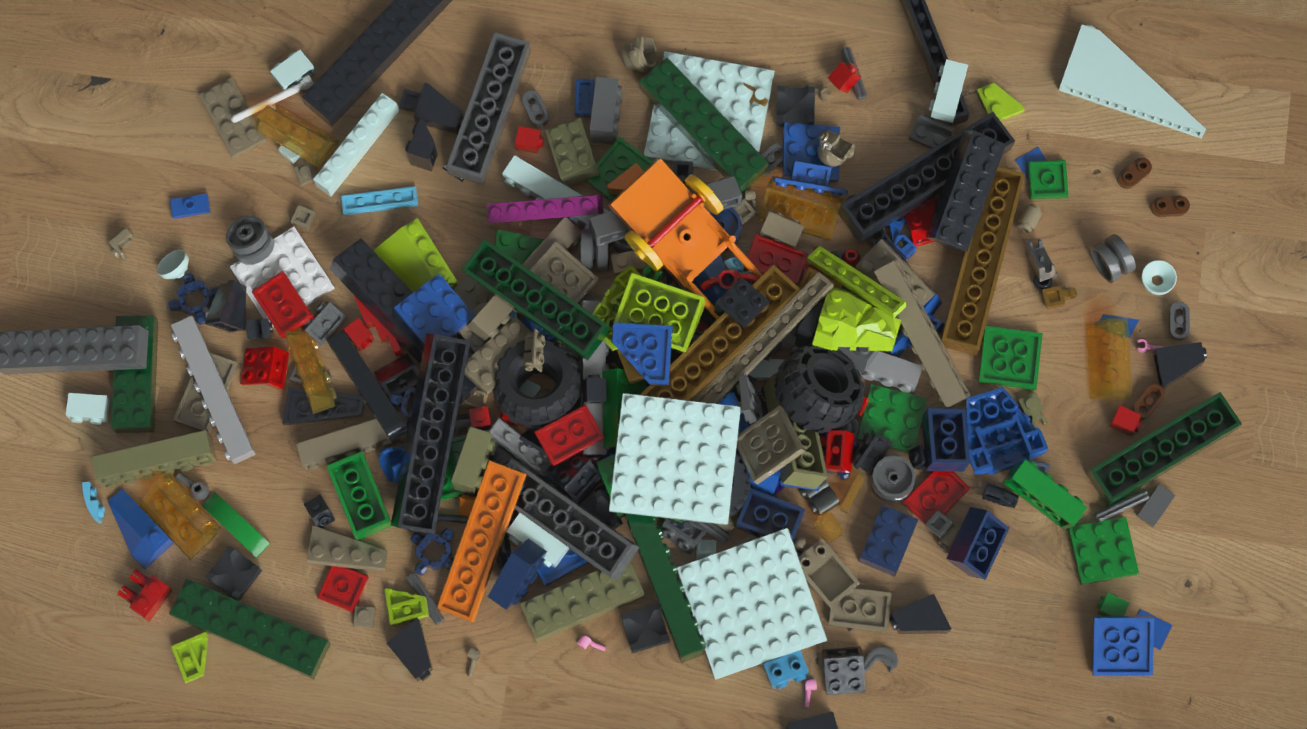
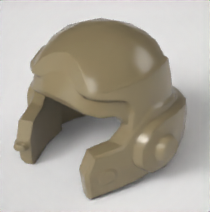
(640, 54)
(833, 149)

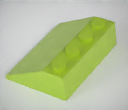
(414, 256)
(661, 304)

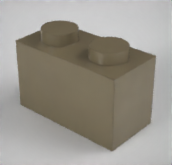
(781, 229)

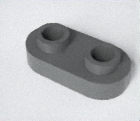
(535, 109)
(774, 162)
(1179, 322)

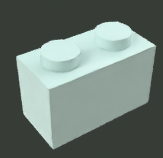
(292, 70)
(88, 408)

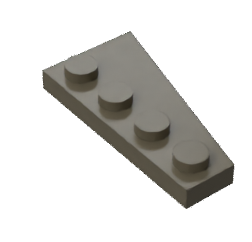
(341, 551)

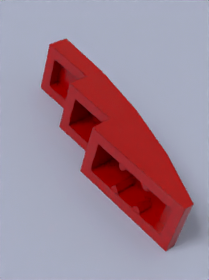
(371, 321)

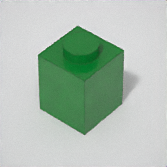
(1112, 606)

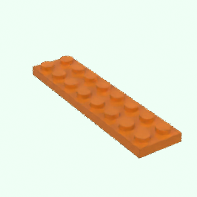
(481, 541)

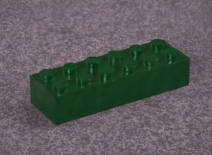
(136, 388)

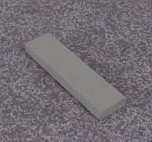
(509, 439)

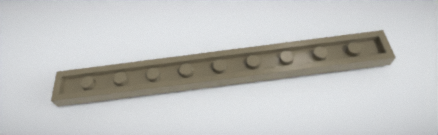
(766, 340)

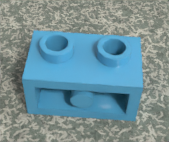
(786, 669)

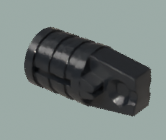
(1000, 496)
(504, 552)

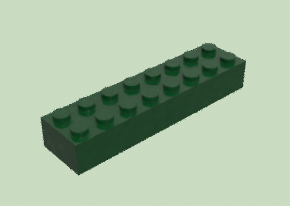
(703, 124)
(536, 299)
(1164, 449)
(666, 587)
(250, 628)

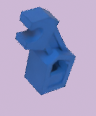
(895, 229)

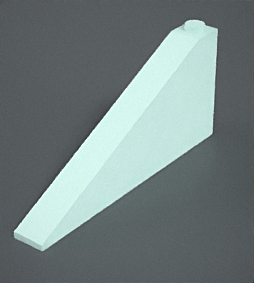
(1110, 78)

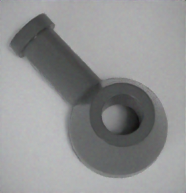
(199, 496)

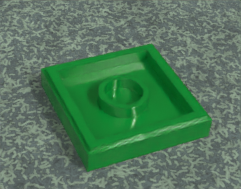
(1048, 179)

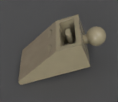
(826, 571)

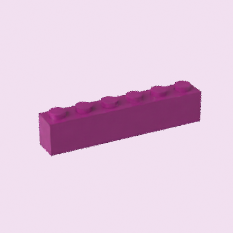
(545, 208)

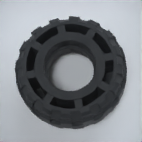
(819, 388)
(537, 410)

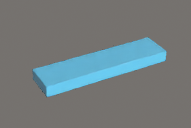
(379, 200)

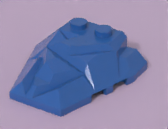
(1000, 433)

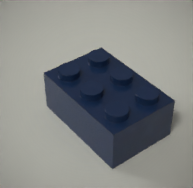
(945, 439)
(767, 515)
(888, 540)
(978, 543)
(518, 574)

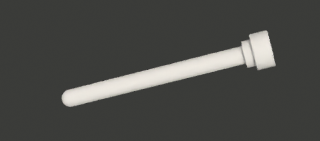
(303, 84)

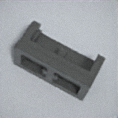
(1040, 261)

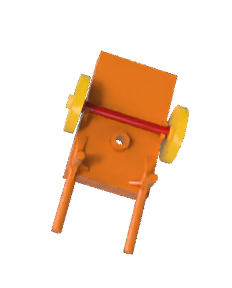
(661, 211)

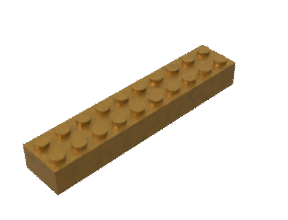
(982, 265)
(723, 342)

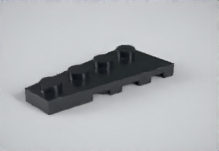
(299, 411)

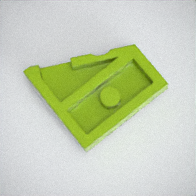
(998, 101)
(405, 606)
(192, 656)

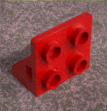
(919, 222)
(265, 366)

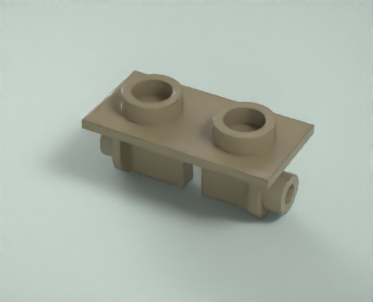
(535, 343)

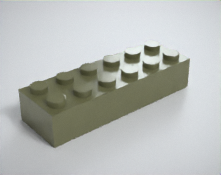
(154, 459)
(808, 468)
(580, 602)

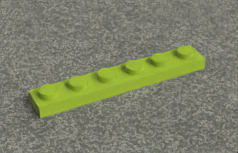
(856, 282)

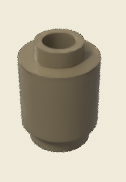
(1029, 218)
(948, 539)

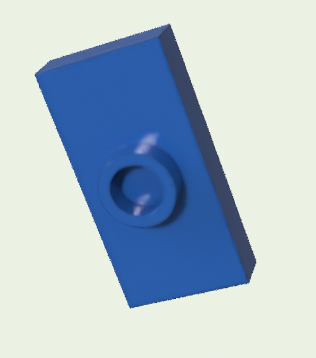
(584, 97)
(190, 206)

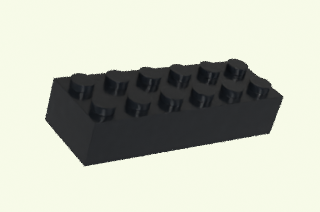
(965, 191)

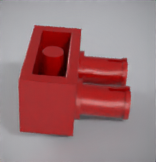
(839, 450)
(149, 599)

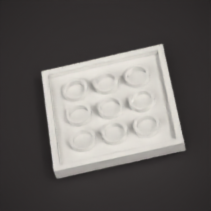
(296, 260)

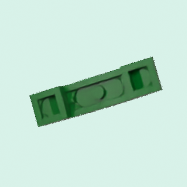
(235, 525)

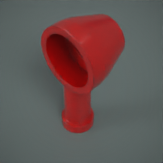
(851, 261)

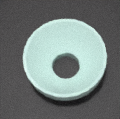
(173, 265)
(1161, 269)

